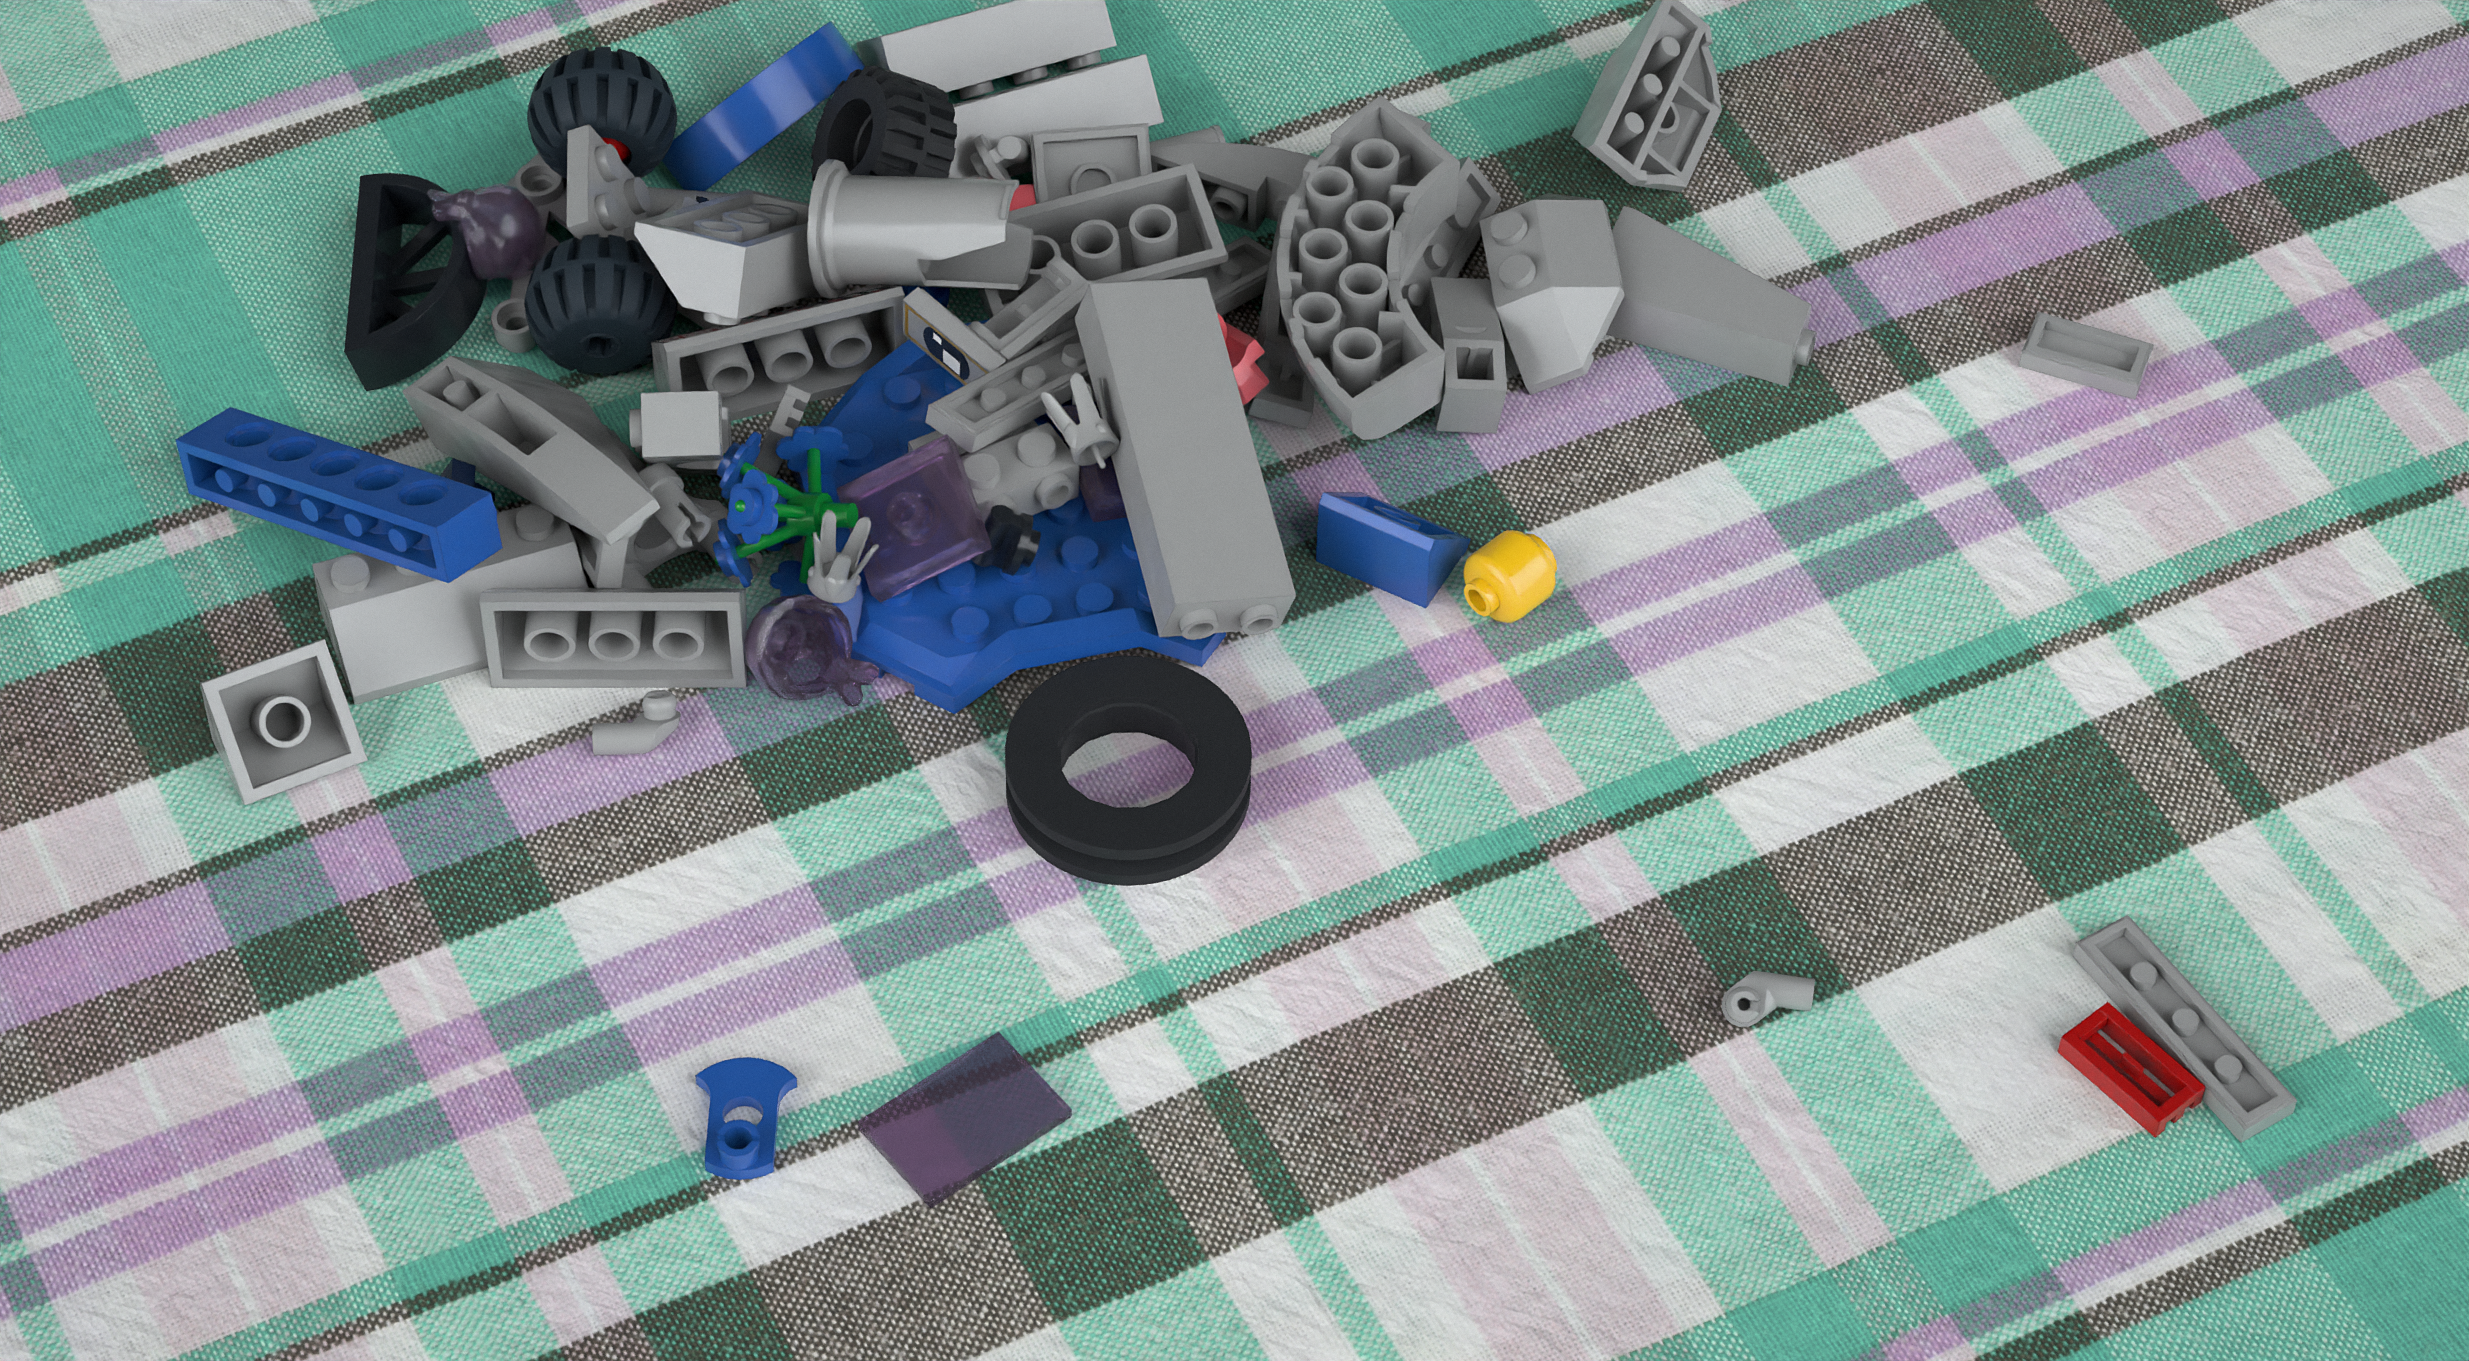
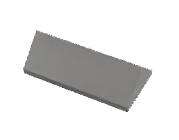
(615, 637)

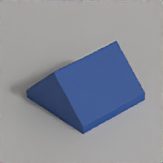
(1386, 545)

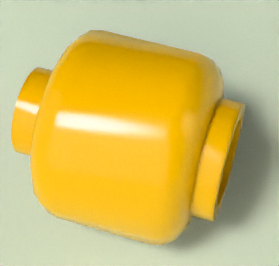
(1509, 576)

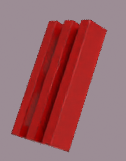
(2122, 1074)

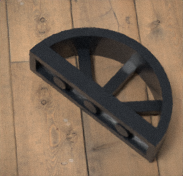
(384, 334)

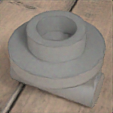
(993, 161)

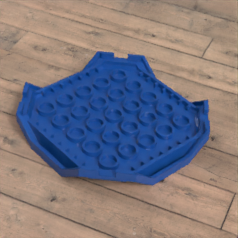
(974, 621)

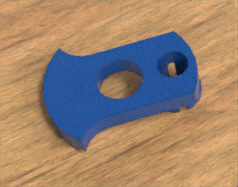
(739, 1147)

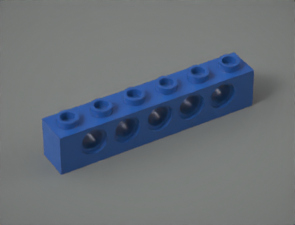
(340, 494)

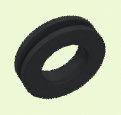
(1128, 842)

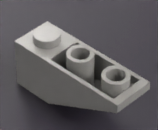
(1474, 363)

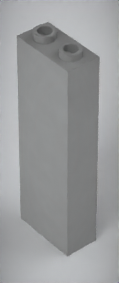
(1185, 458)

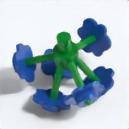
(773, 512)

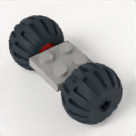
(603, 127)

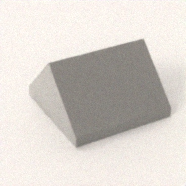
(282, 722)

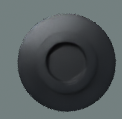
(1011, 540)

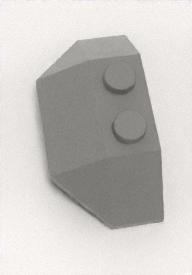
(1655, 100)
(1553, 283)

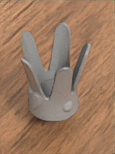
(1093, 437)
(835, 573)

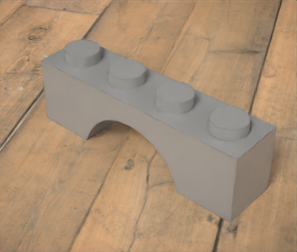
(682, 430)

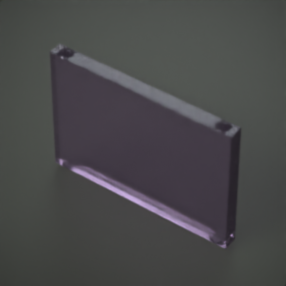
(964, 1119)

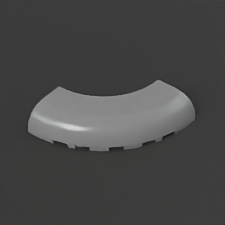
(1343, 263)

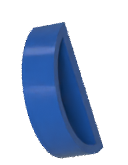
(761, 109)

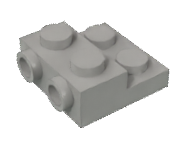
(1021, 470)

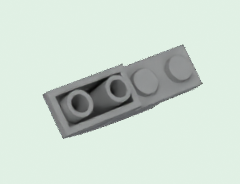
(1239, 179)

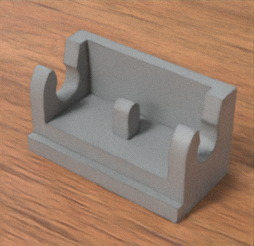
(1036, 314)

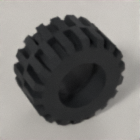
(886, 126)

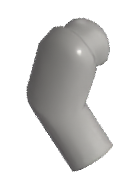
(644, 732)
(1763, 993)

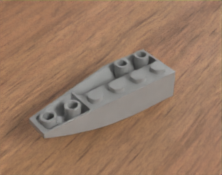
(533, 443)

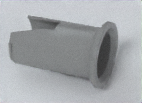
(913, 232)

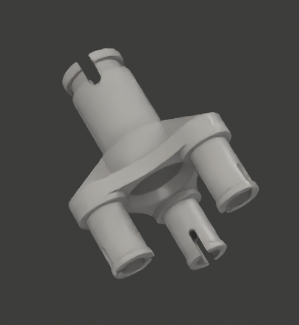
(675, 528)

